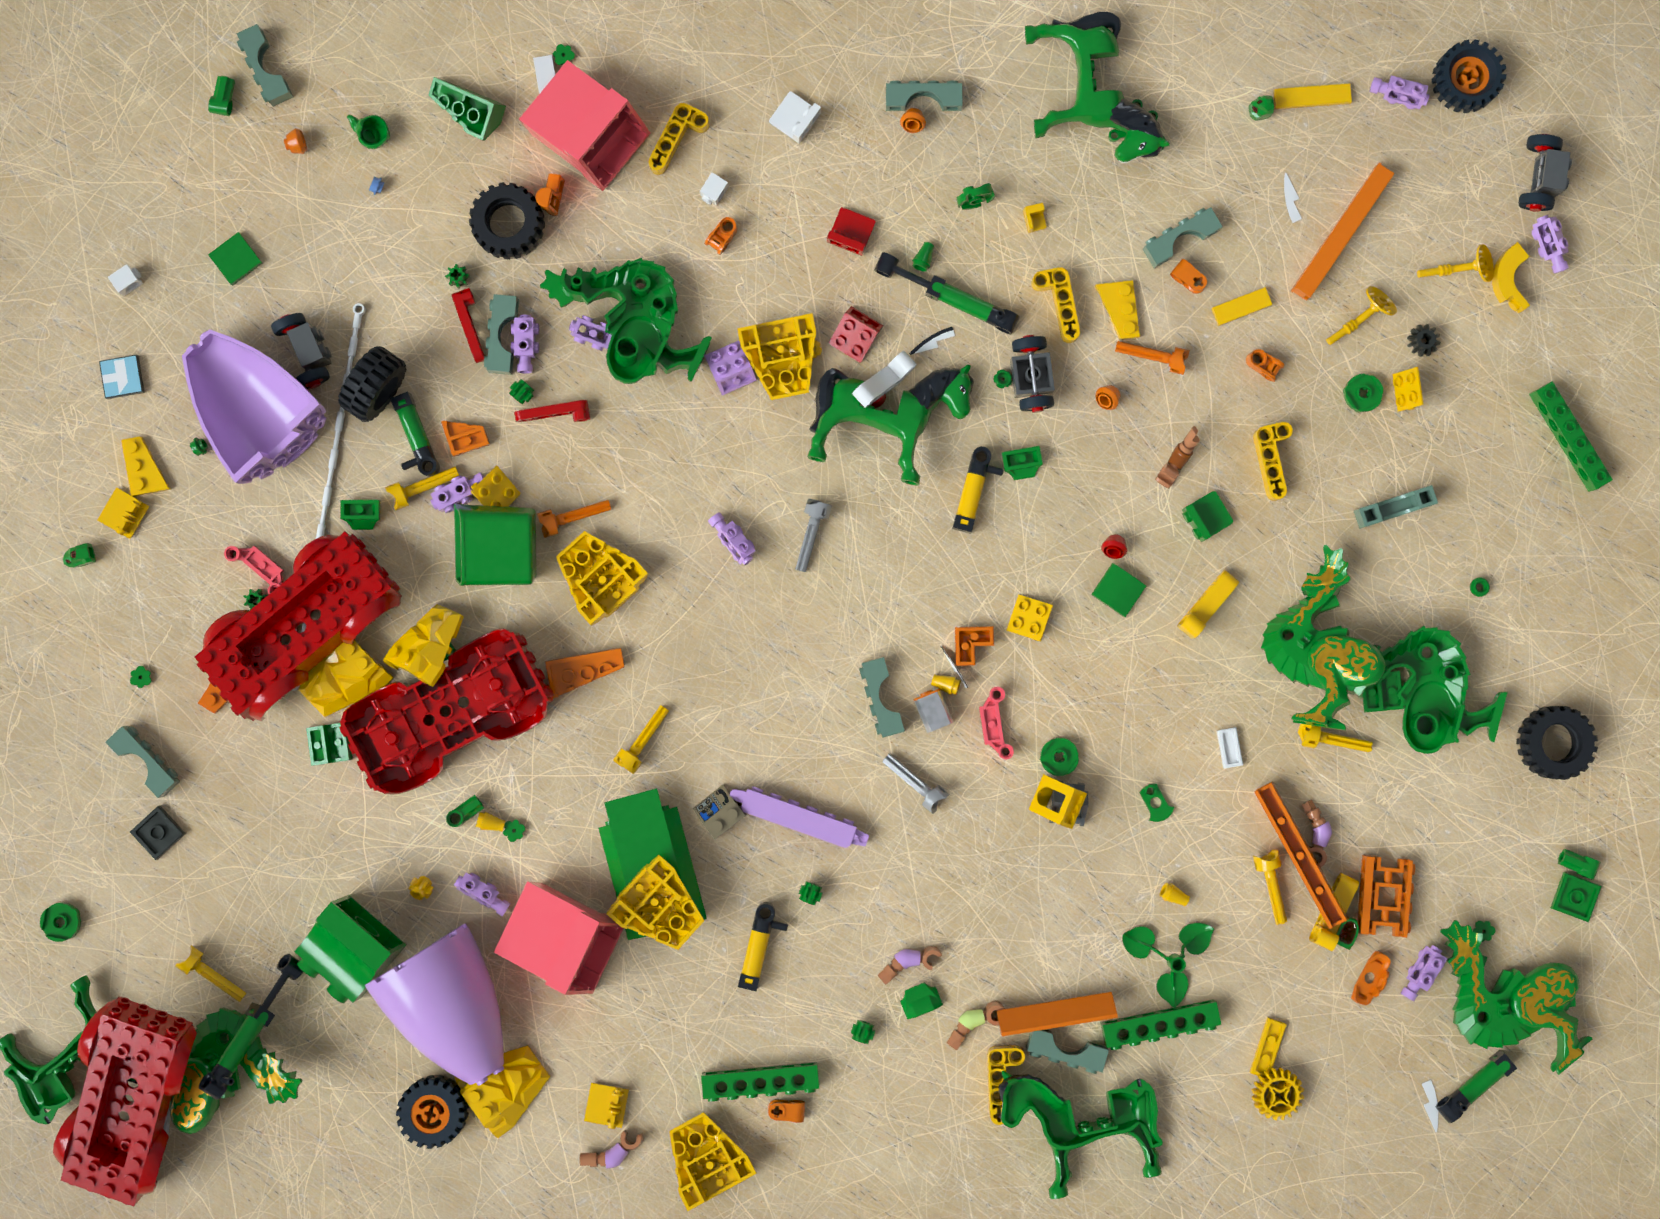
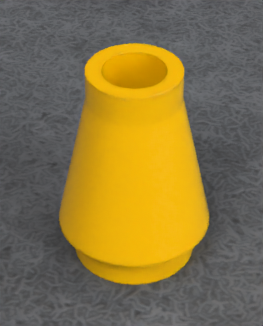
(946, 683)
(489, 822)
(1173, 894)

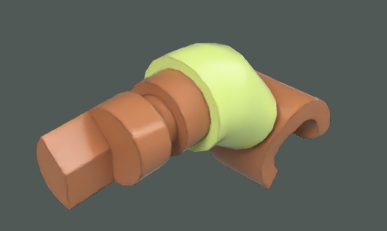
(972, 1019)

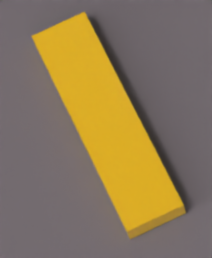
(1312, 96)

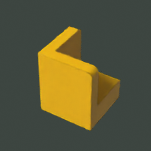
(1034, 217)

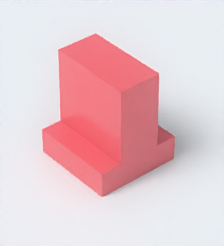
(585, 124)
(559, 939)

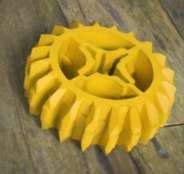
(1289, 1080)

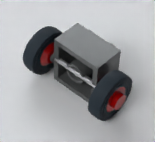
(1548, 174)
(307, 346)
(1032, 374)

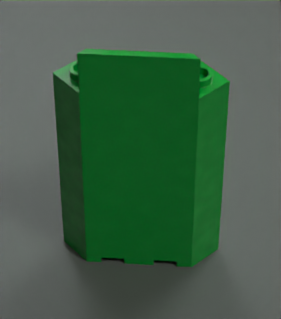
(637, 834)

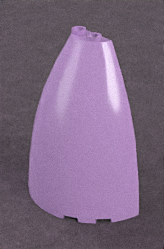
(249, 406)
(446, 1006)

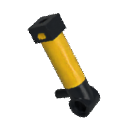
(973, 489)
(757, 947)

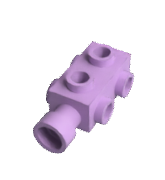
(1402, 90)
(1548, 240)
(590, 333)
(525, 336)
(452, 494)
(737, 541)
(480, 889)
(1427, 971)

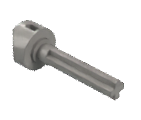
(817, 511)
(931, 796)

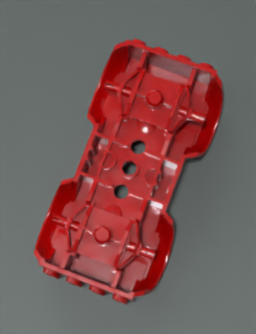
(245, 646)
(405, 753)
(94, 1143)

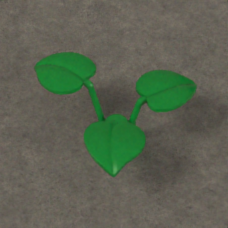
(1171, 986)

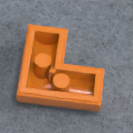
(550, 197)
(967, 638)

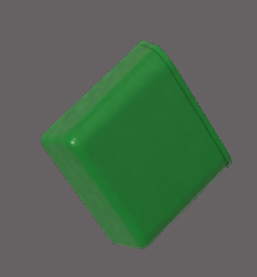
(494, 545)

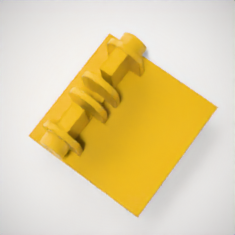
(1407, 389)
(495, 489)
(123, 513)
(1029, 618)
(606, 1105)

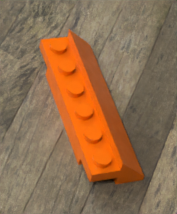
(1056, 1014)

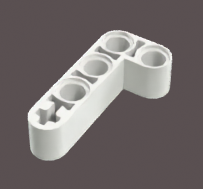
(884, 380)

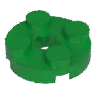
(972, 197)
(1352, 390)
(1061, 767)
(69, 914)

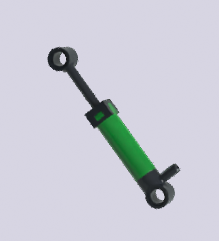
(940, 290)
(217, 1081)

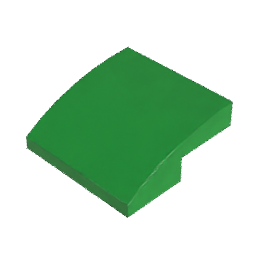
(1118, 590)
(1384, 695)
(327, 744)

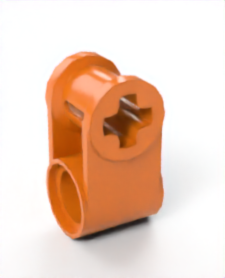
(721, 236)
(1187, 275)
(1266, 364)
(788, 1110)

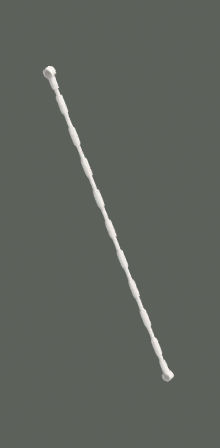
(338, 428)

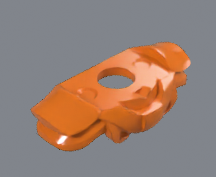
(1378, 965)

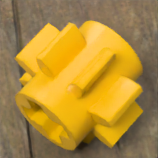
(421, 888)

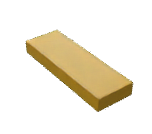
(1241, 306)
(1268, 1047)

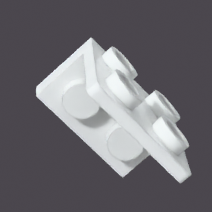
(795, 117)

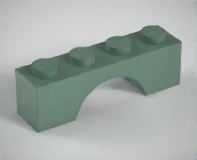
(255, 45)
(946, 94)
(1202, 225)
(504, 310)
(1395, 506)
(888, 721)
(160, 777)
(1090, 1056)

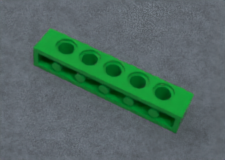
(1570, 437)
(1210, 1021)
(750, 1075)

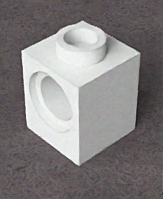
(713, 189)
(125, 279)

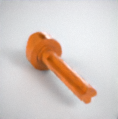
(1175, 360)
(551, 522)

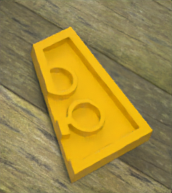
(1121, 306)
(141, 468)

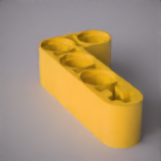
(675, 139)
(1060, 305)
(1274, 462)
(1207, 604)
(1344, 890)
(1000, 1065)

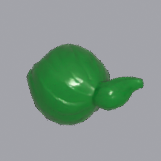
(371, 130)

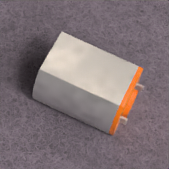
(933, 710)

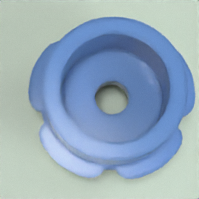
(376, 185)

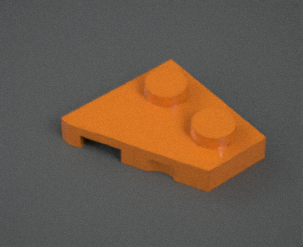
(464, 437)

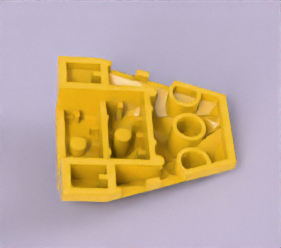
(781, 354)
(599, 576)
(426, 645)
(343, 679)
(657, 905)
(507, 1094)
(706, 1161)

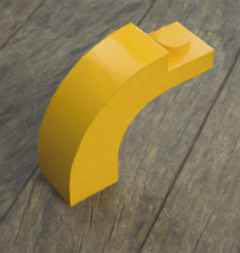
(1503, 277)

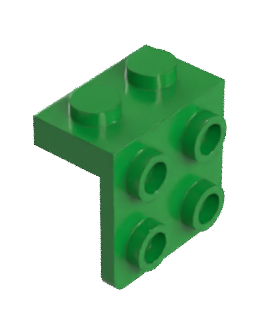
(1207, 516)

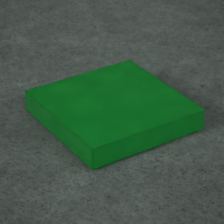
(235, 258)
(1576, 897)

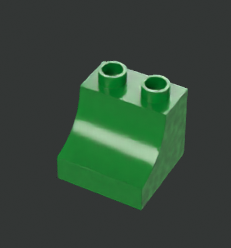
(348, 949)

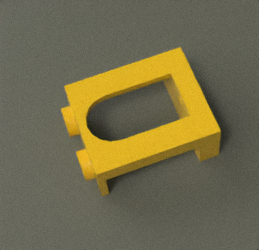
(1070, 807)

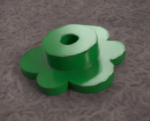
(563, 50)
(136, 680)
(509, 826)
(1488, 930)

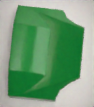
(1022, 462)
(360, 513)
(920, 1000)

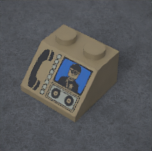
(719, 812)

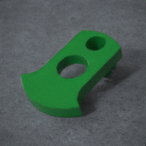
(1160, 813)

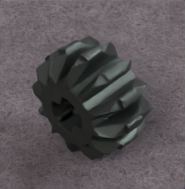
(1421, 333)

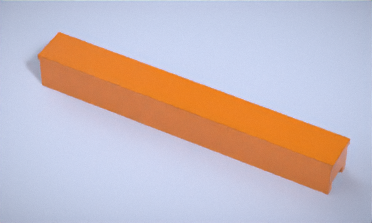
(1342, 231)
(1301, 855)

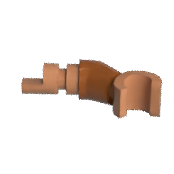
(1178, 459)

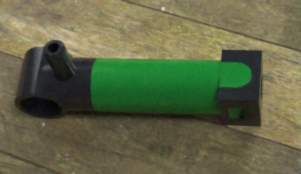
(415, 433)
(1454, 1105)

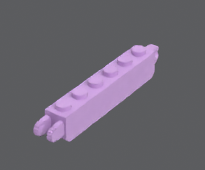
(798, 818)

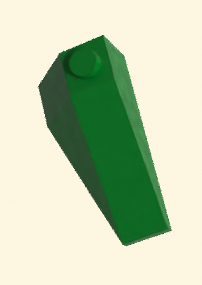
(471, 110)

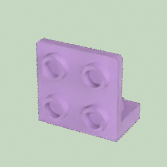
(730, 368)

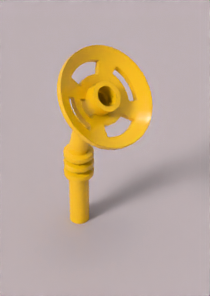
(1483, 266)
(1377, 305)

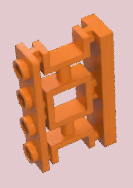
(1369, 896)

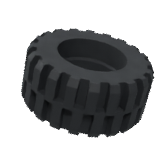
(493, 200)
(372, 384)
(1581, 749)

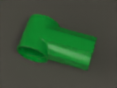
(221, 101)
(465, 810)
(1582, 865)

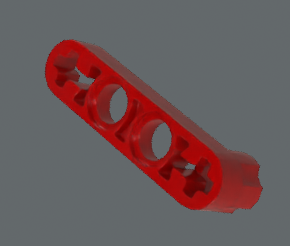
(461, 301)
(578, 409)

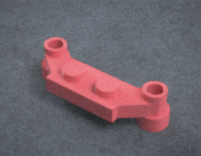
(258, 563)
(992, 724)

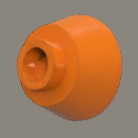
(913, 120)
(295, 142)
(1108, 397)

